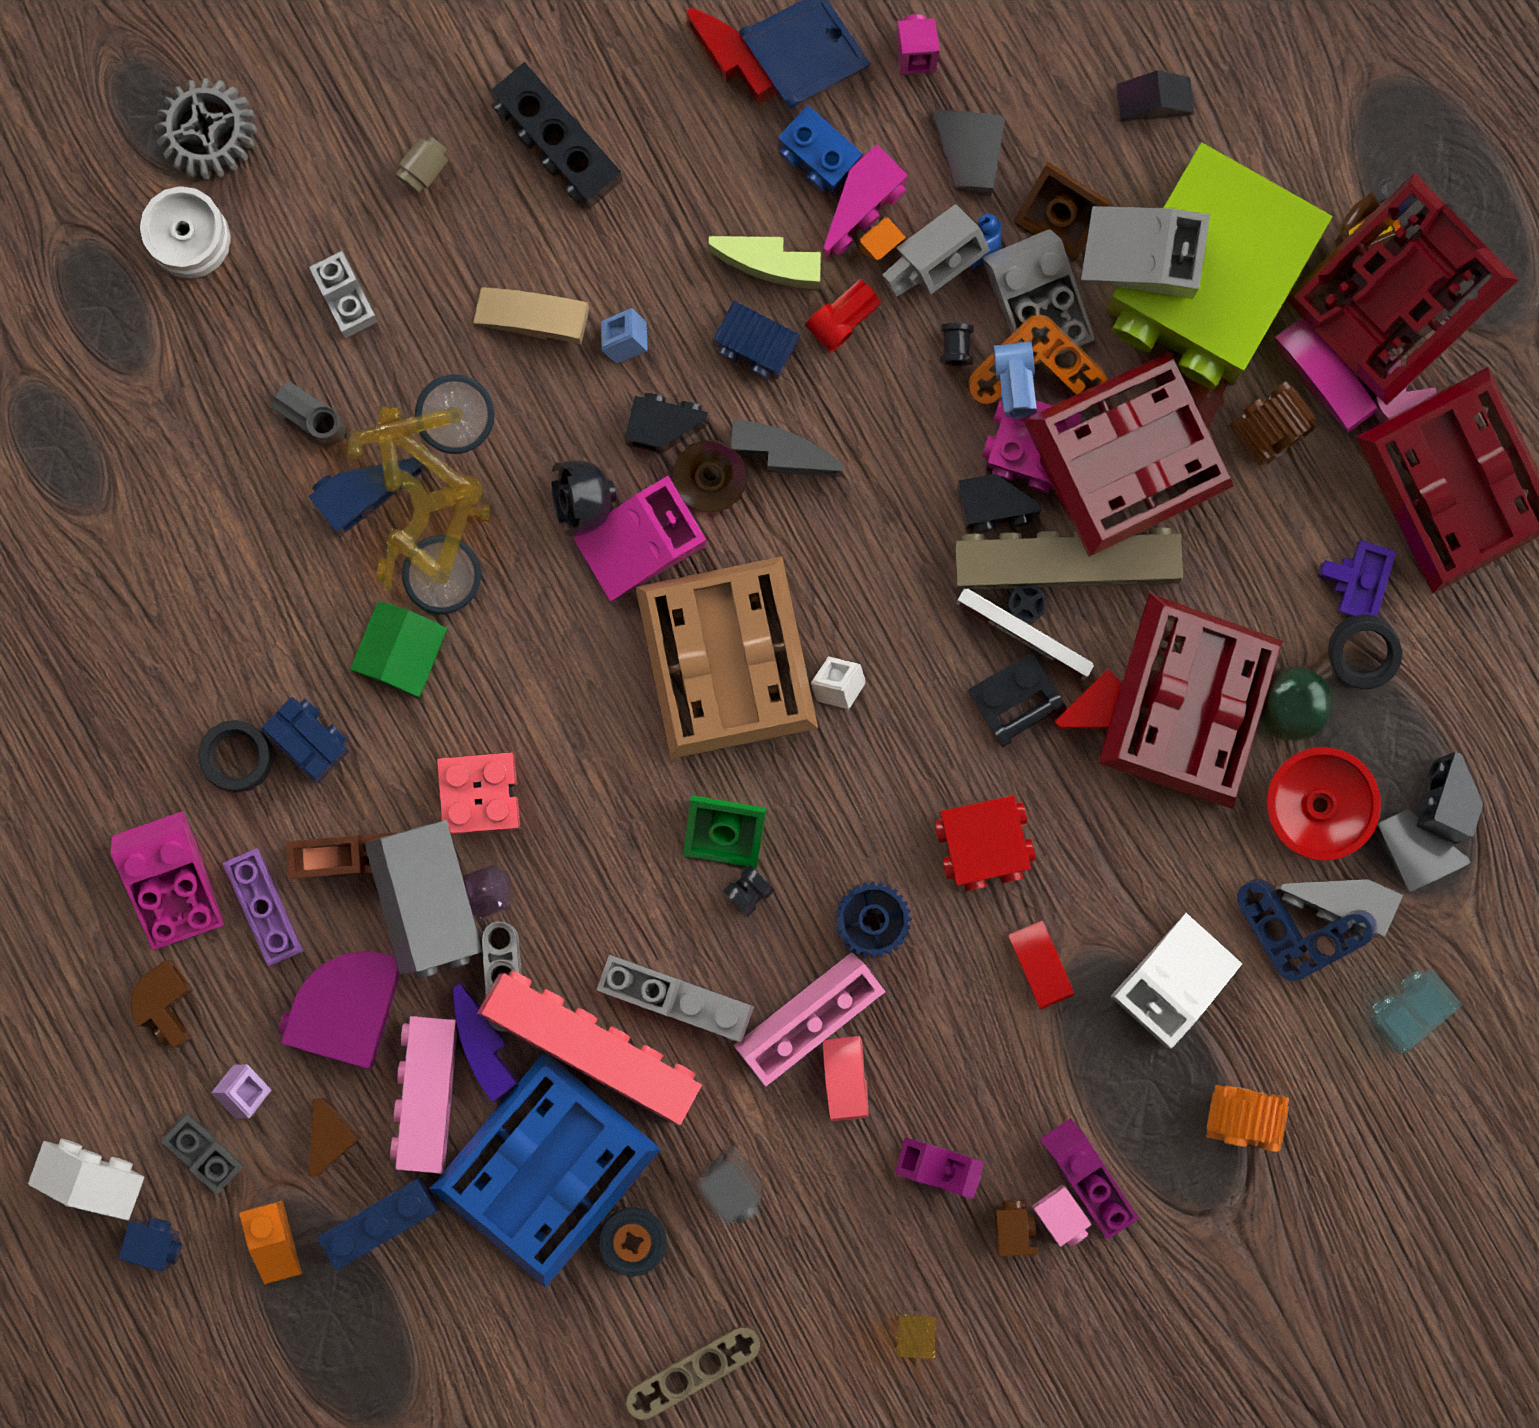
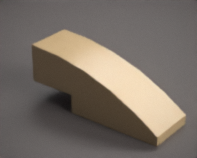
(532, 314)

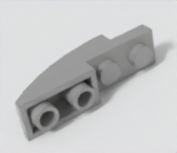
(675, 998)

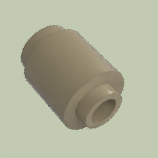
(422, 164)

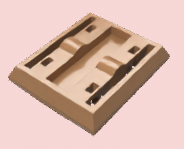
(726, 657)

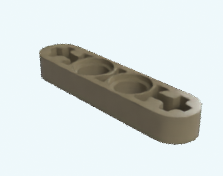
(690, 1368)

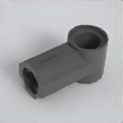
(308, 413)

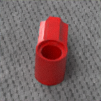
(836, 322)

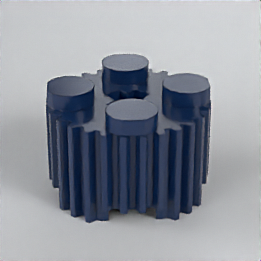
(883, 901)

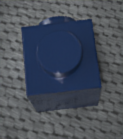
(151, 1244)

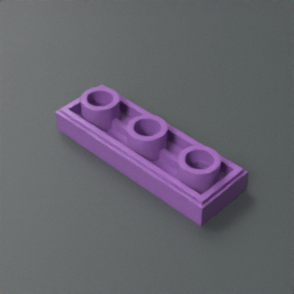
(274, 928)

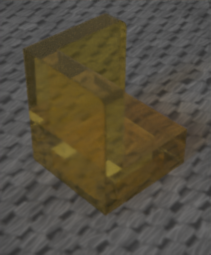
(916, 1336)

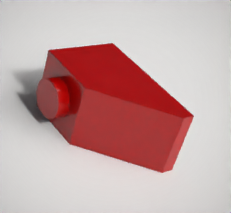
(1094, 707)

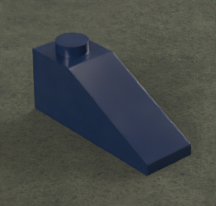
(356, 493)

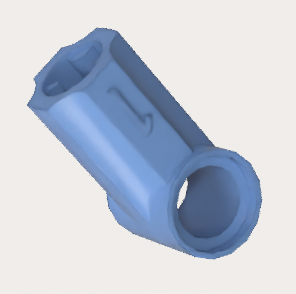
(1015, 370)

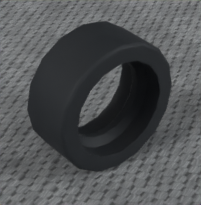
(1373, 678)
(208, 747)

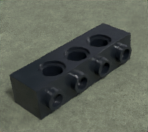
(525, 88)

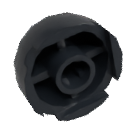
(581, 496)

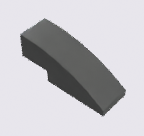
(784, 450)

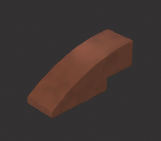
(329, 856)

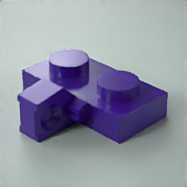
(1360, 578)

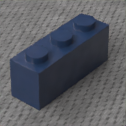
(378, 1223)

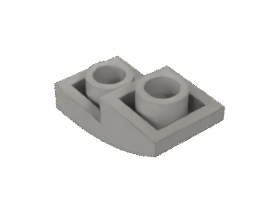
(343, 294)

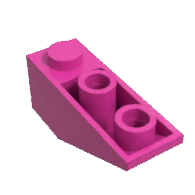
(867, 189)

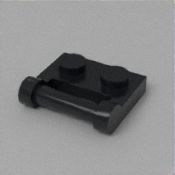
(1011, 688)

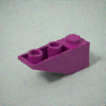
(1089, 1178)

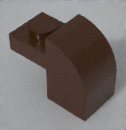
(153, 999)

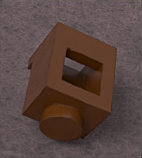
(1014, 1229)

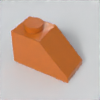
(270, 1241)

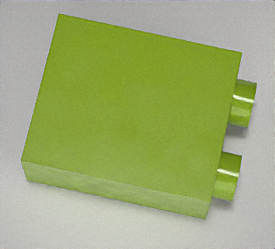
(1250, 263)

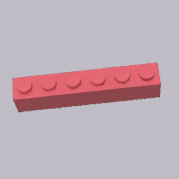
(589, 1048)

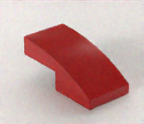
(1041, 965)

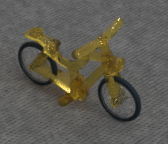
(452, 417)

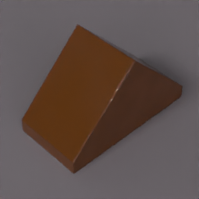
(329, 1136)

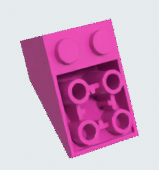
(641, 539)
(166, 880)

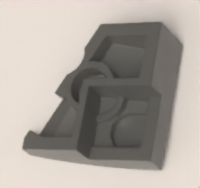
(971, 146)
(1416, 852)

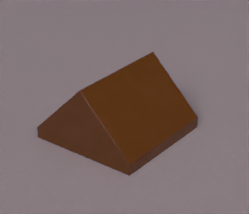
(1062, 206)

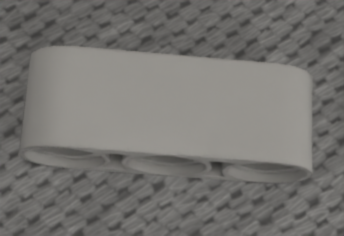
(494, 958)

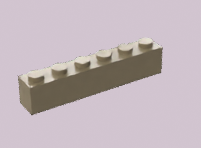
(1064, 561)

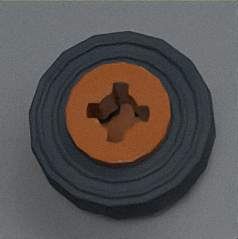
(639, 1226)

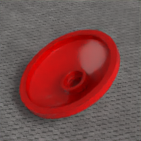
(1349, 799)

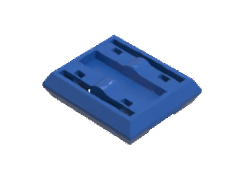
(545, 1168)

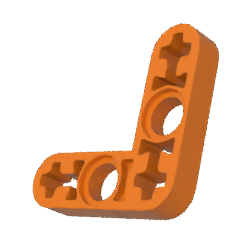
(1046, 352)

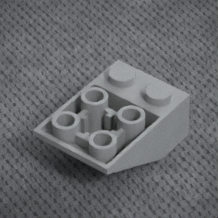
(1146, 249)
(1038, 280)

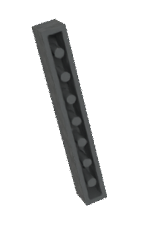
(731, 1187)

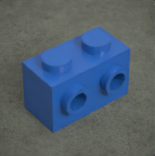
(818, 150)

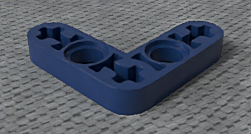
(1292, 942)

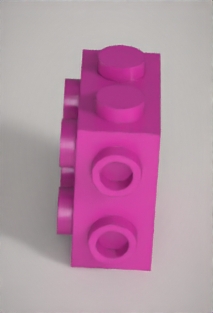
(1014, 452)

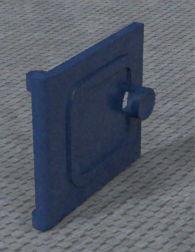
(804, 50)

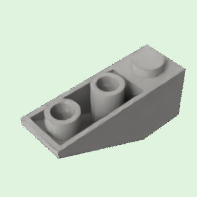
(1339, 898)

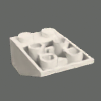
(1176, 981)

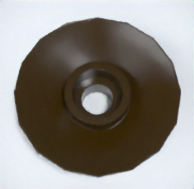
(706, 492)

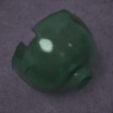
(1296, 704)

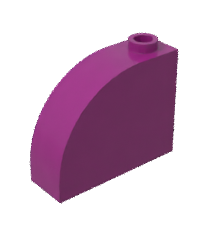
(343, 1008)

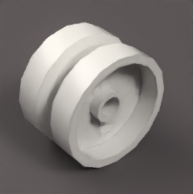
(169, 217)

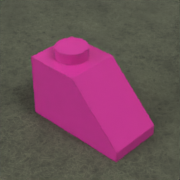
(917, 45)

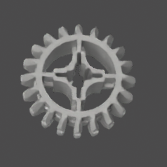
(192, 130)

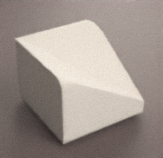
(838, 682)

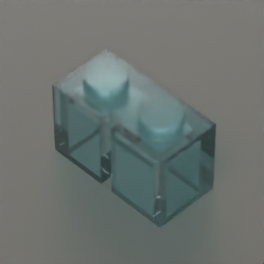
(1414, 1011)

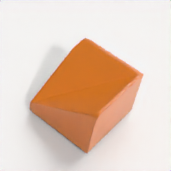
(881, 239)

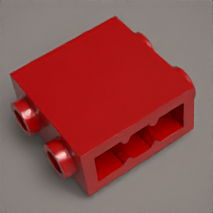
(985, 842)

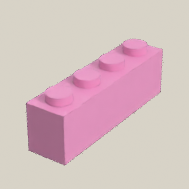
(809, 1018)
(426, 1094)

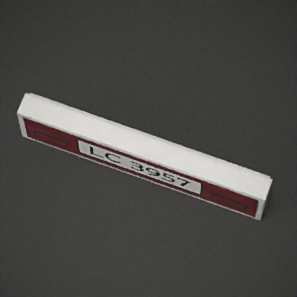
(1025, 633)

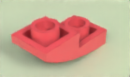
(845, 1078)

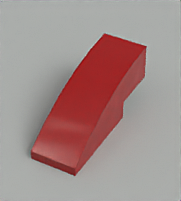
(730, 54)

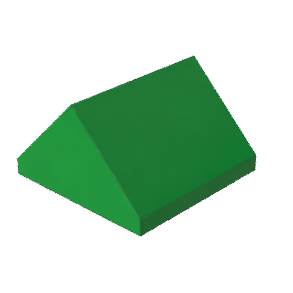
(399, 648)
(724, 831)

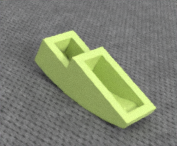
(766, 260)

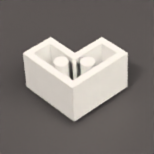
(85, 1181)

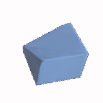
(624, 336)

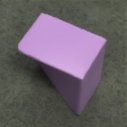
(241, 1091)

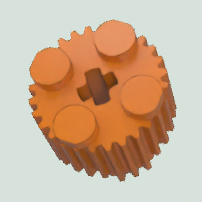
(1247, 1117)

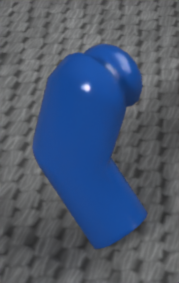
(992, 232)

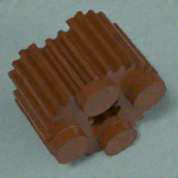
(1274, 424)

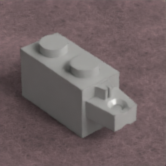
(937, 253)

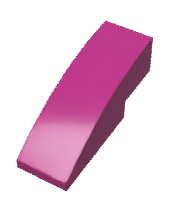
(1325, 374)

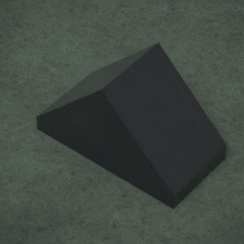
(1155, 96)

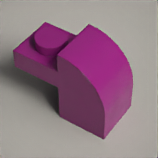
(939, 1167)

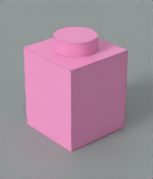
(1062, 1217)

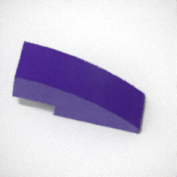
(481, 1046)

